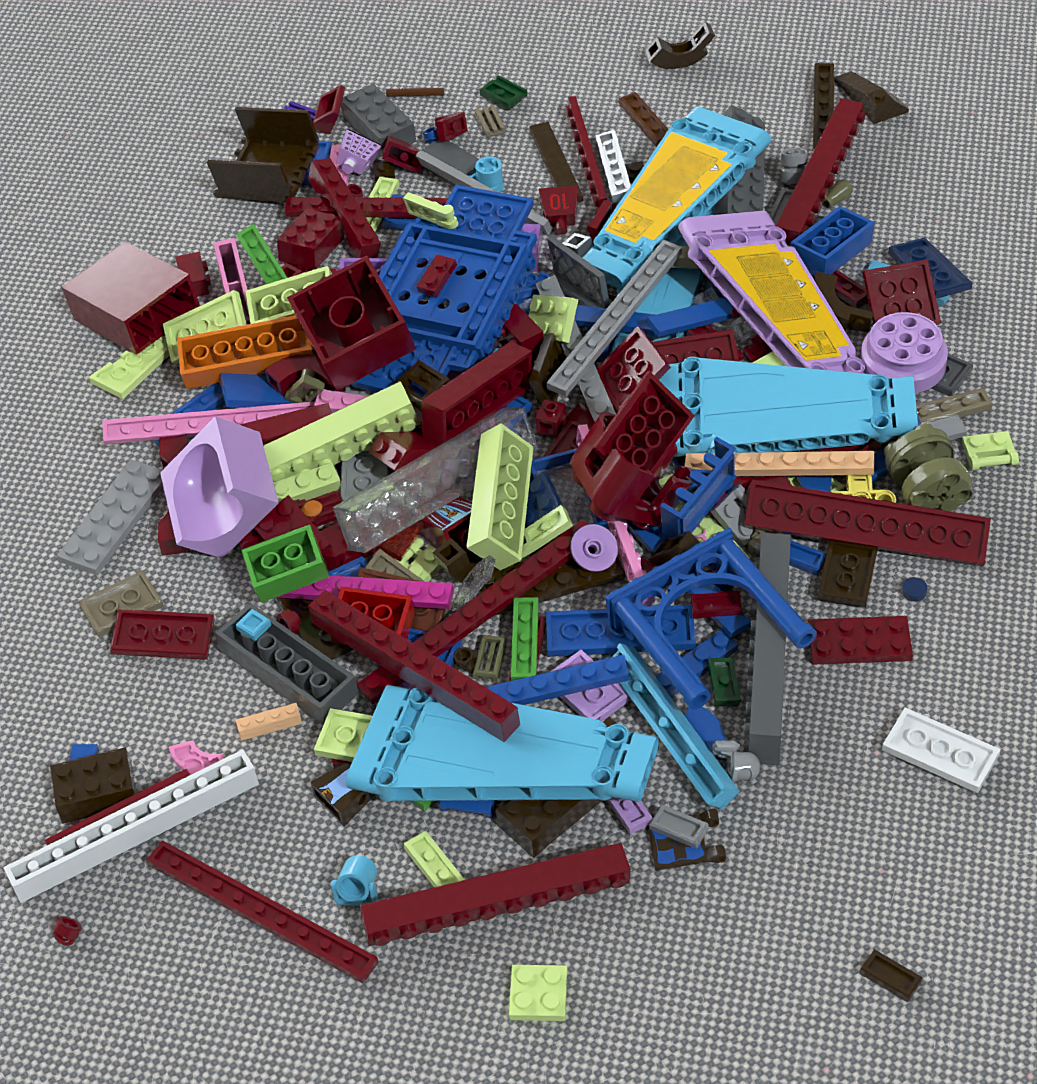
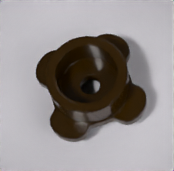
(464, 654)

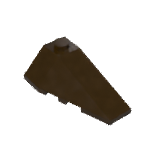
(878, 102)

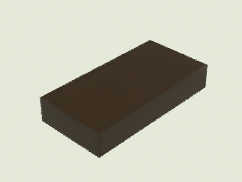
(891, 975)

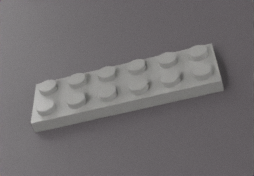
(112, 518)

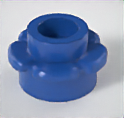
(430, 134)

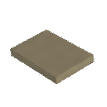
(130, 594)

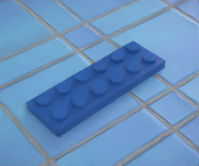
(591, 632)

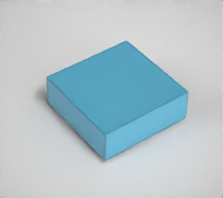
(253, 624)

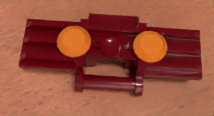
(318, 510)

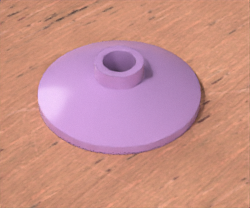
(603, 543)

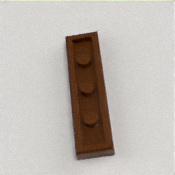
(644, 117)

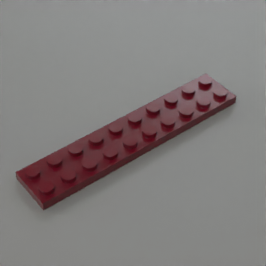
(867, 522)

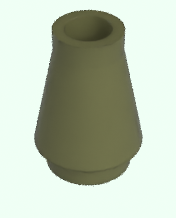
(840, 191)

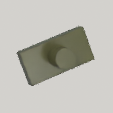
(305, 388)

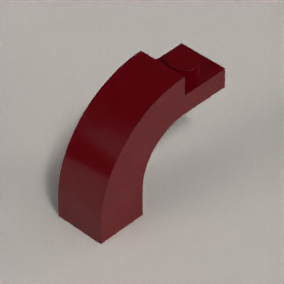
(288, 371)

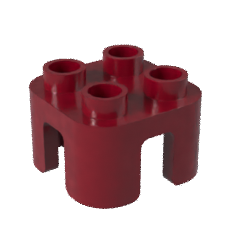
(620, 486)

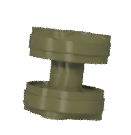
(927, 469)

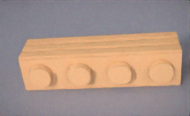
(268, 721)

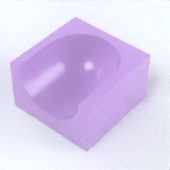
(218, 487)

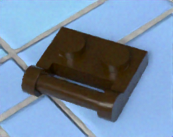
(425, 379)

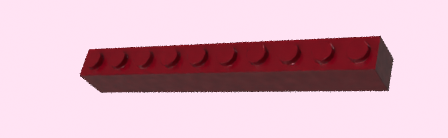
(821, 169)
(415, 666)
(495, 894)

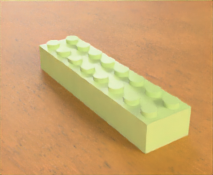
(341, 433)

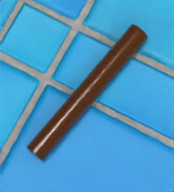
(415, 92)

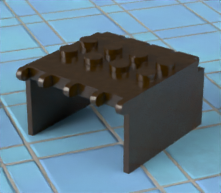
(273, 158)

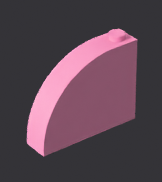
(231, 271)

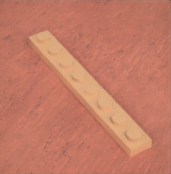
(794, 463)

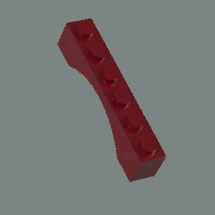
(359, 233)
(168, 449)

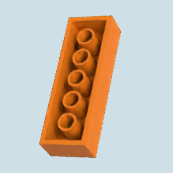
(240, 350)

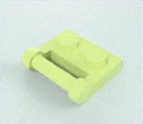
(989, 450)

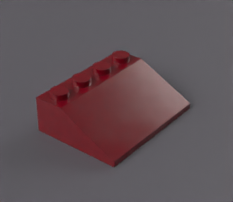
(646, 425)

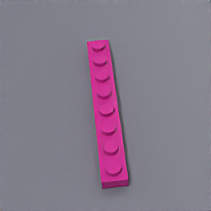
(423, 593)

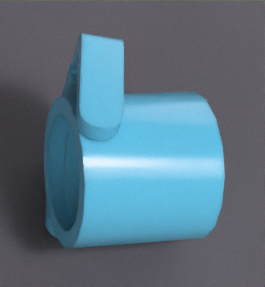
(489, 173)
(356, 882)

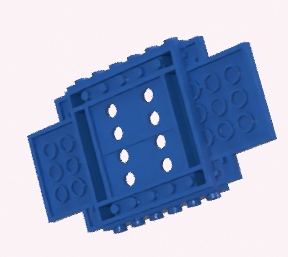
(484, 241)

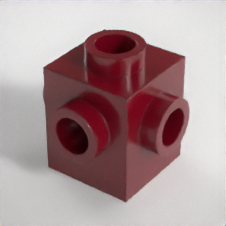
(551, 418)

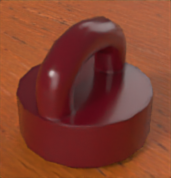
(67, 928)

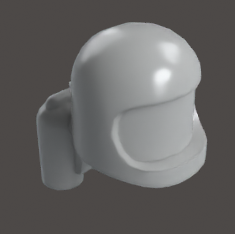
(739, 764)

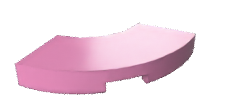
(190, 757)

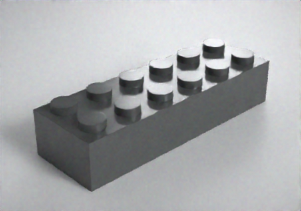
(289, 666)

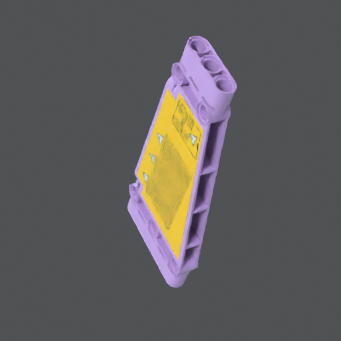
(770, 288)

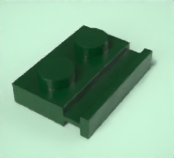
(503, 92)

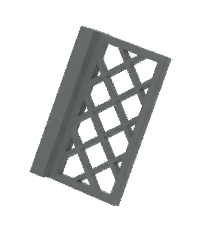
(577, 276)

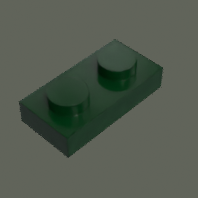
(723, 681)

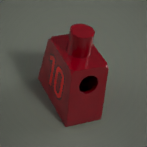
(559, 206)

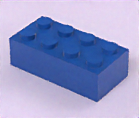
(833, 240)

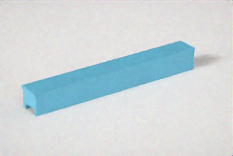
(676, 731)

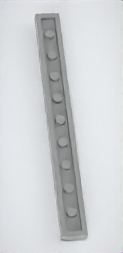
(614, 318)
(590, 383)

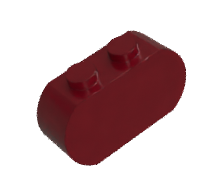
(339, 553)

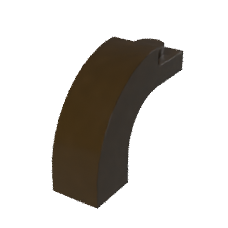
(681, 54)
(847, 316)
(455, 560)

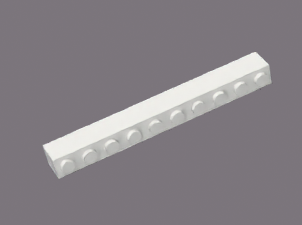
(131, 826)

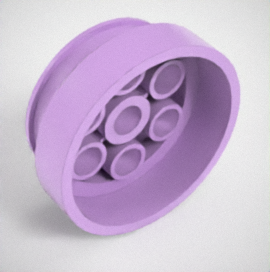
(905, 347)

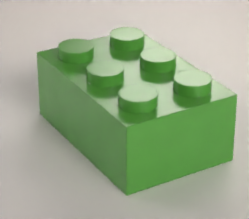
(285, 563)

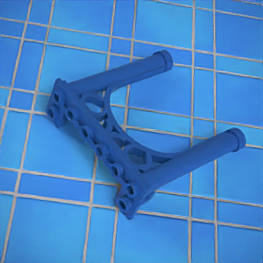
(733, 568)

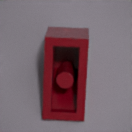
(401, 154)

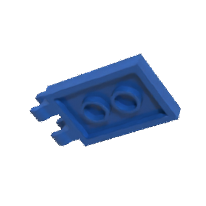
(249, 391)

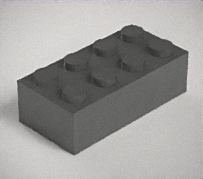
(376, 116)

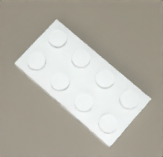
(941, 750)

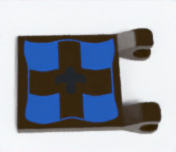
(672, 853)

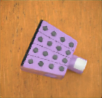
(357, 152)

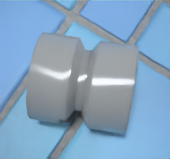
(794, 164)

